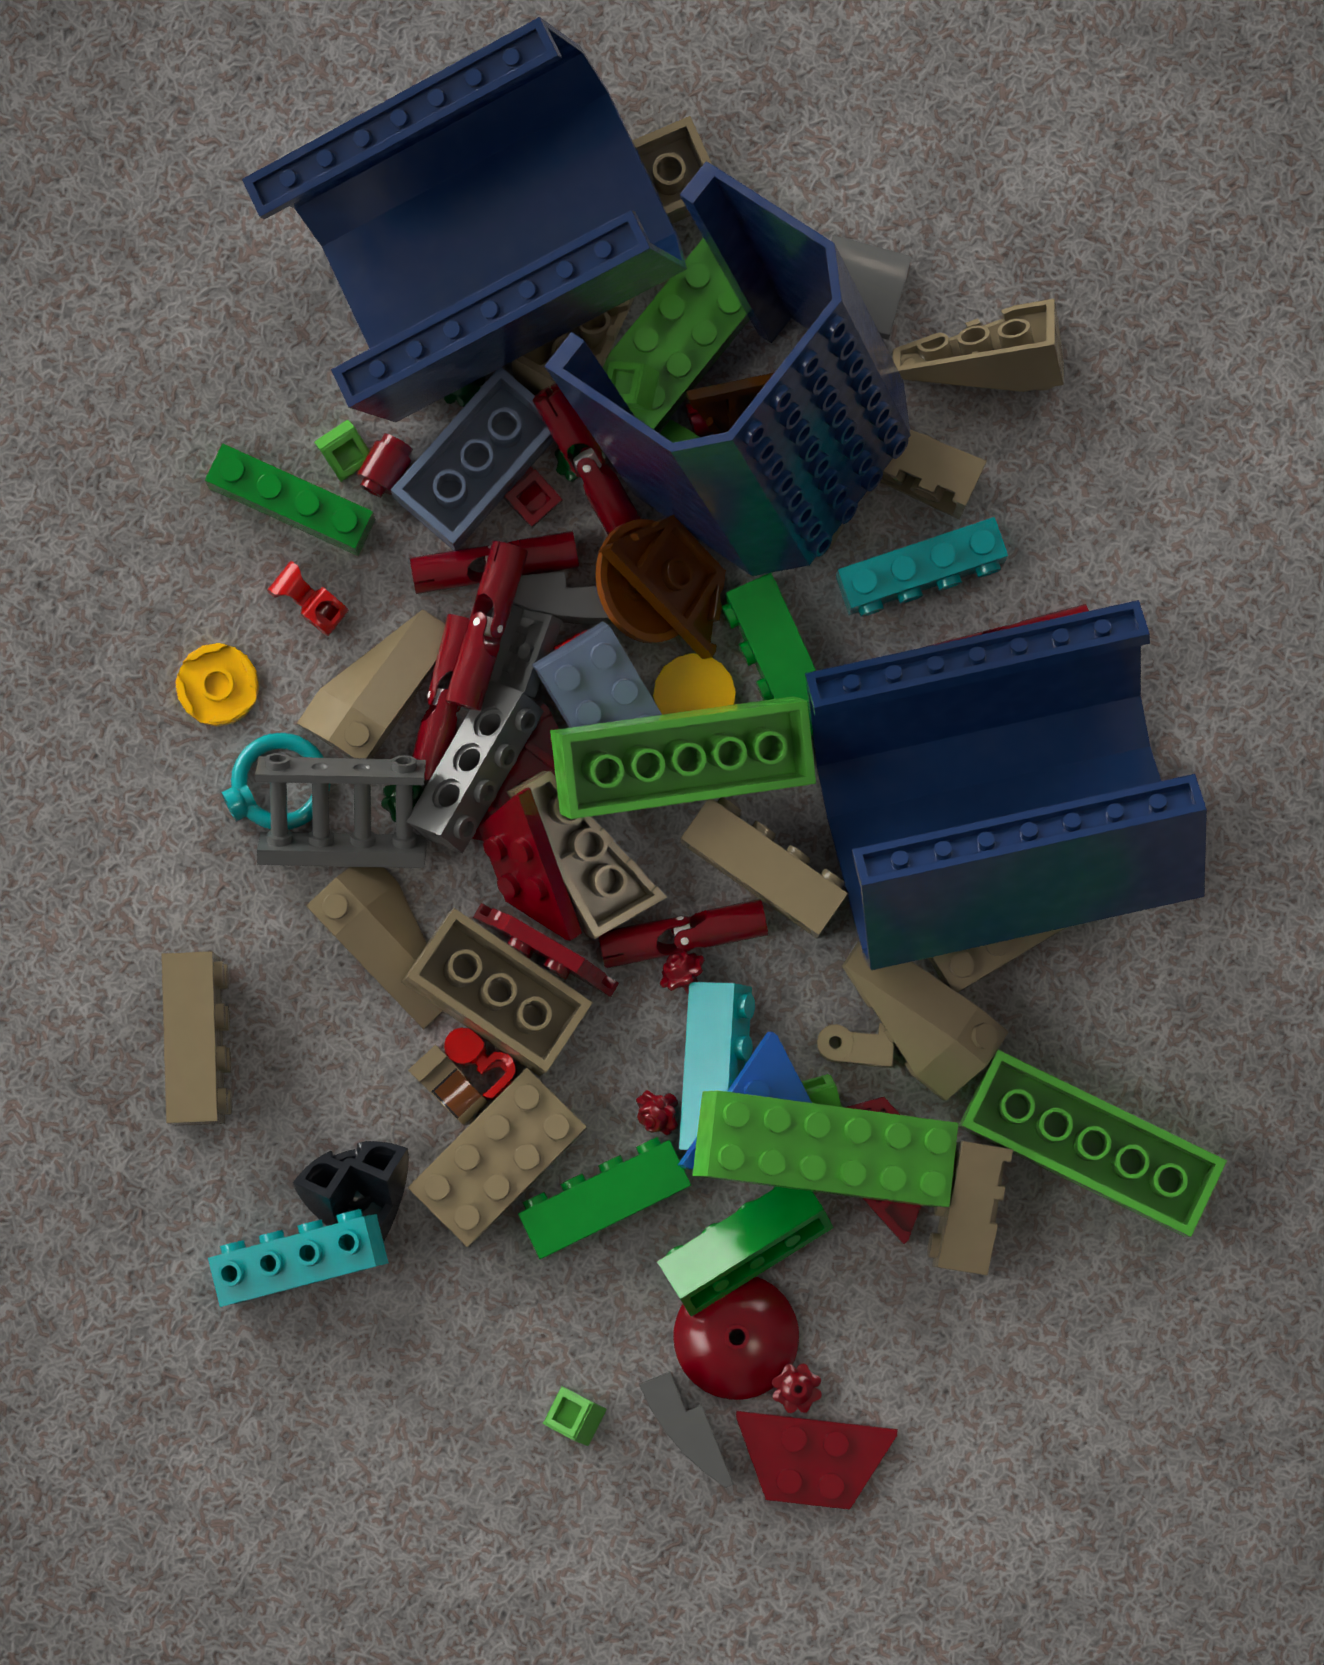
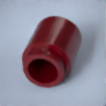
(384, 465)

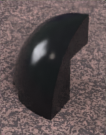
(356, 1179)

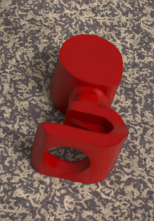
(318, 606)
(467, 1048)

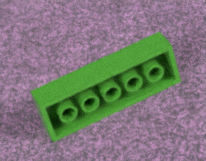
(682, 333)
(683, 757)
(1092, 1143)
(825, 1149)

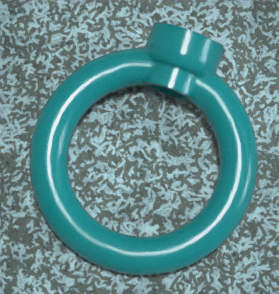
(239, 797)

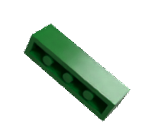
(290, 499)
(769, 639)
(603, 1199)
(743, 1246)

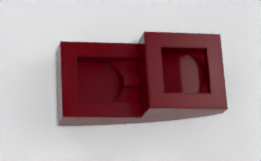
(532, 497)

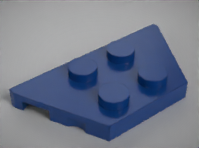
(766, 1075)

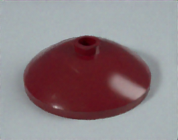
(741, 1369)

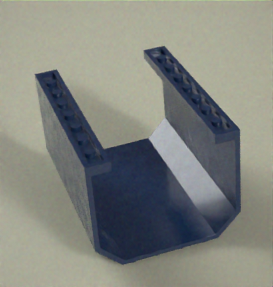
(476, 217)
(812, 434)
(1001, 787)

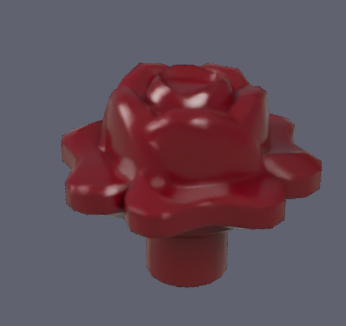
(681, 970)
(657, 1112)
(796, 1388)

